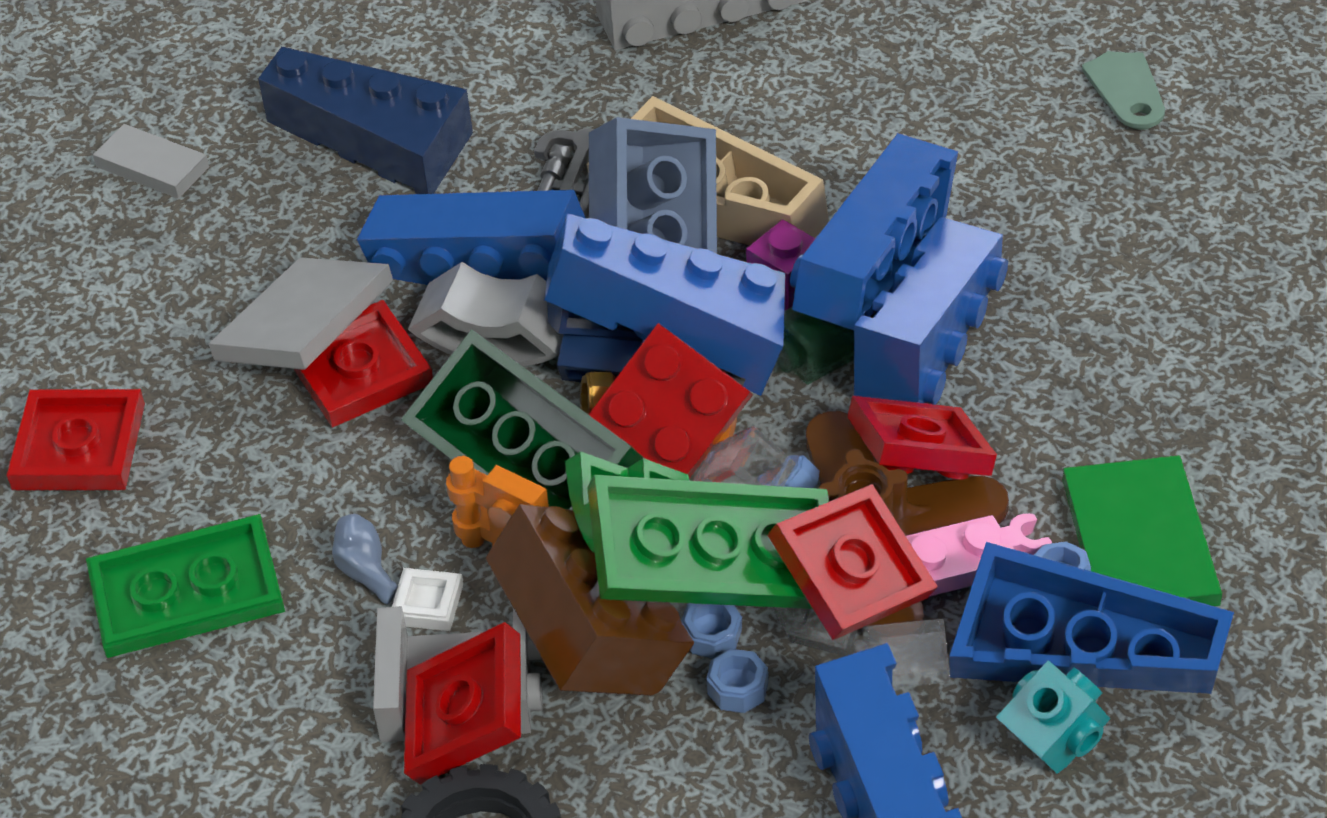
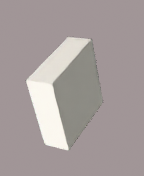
(428, 598)

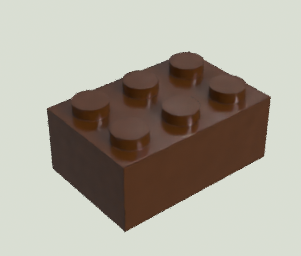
(582, 638)

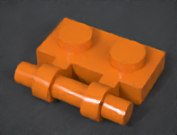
(487, 501)

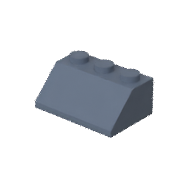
(655, 180)

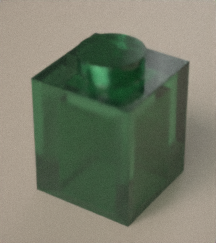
(814, 346)

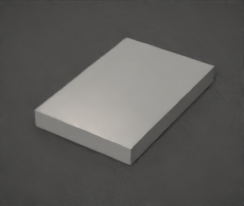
(301, 313)

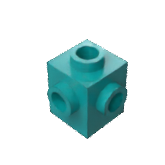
(1055, 715)

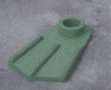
(1127, 88)

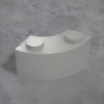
(500, 310)

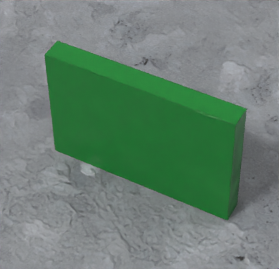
(1143, 526)
(184, 585)

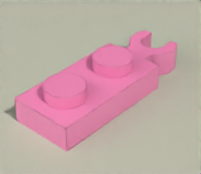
(955, 550)

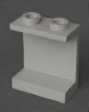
(399, 652)

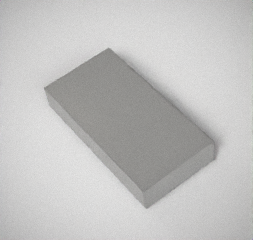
(151, 161)

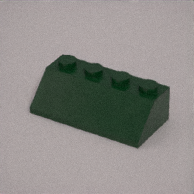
(509, 418)

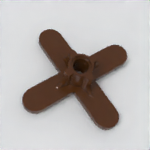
(849, 466)

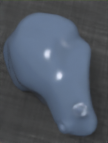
(359, 554)

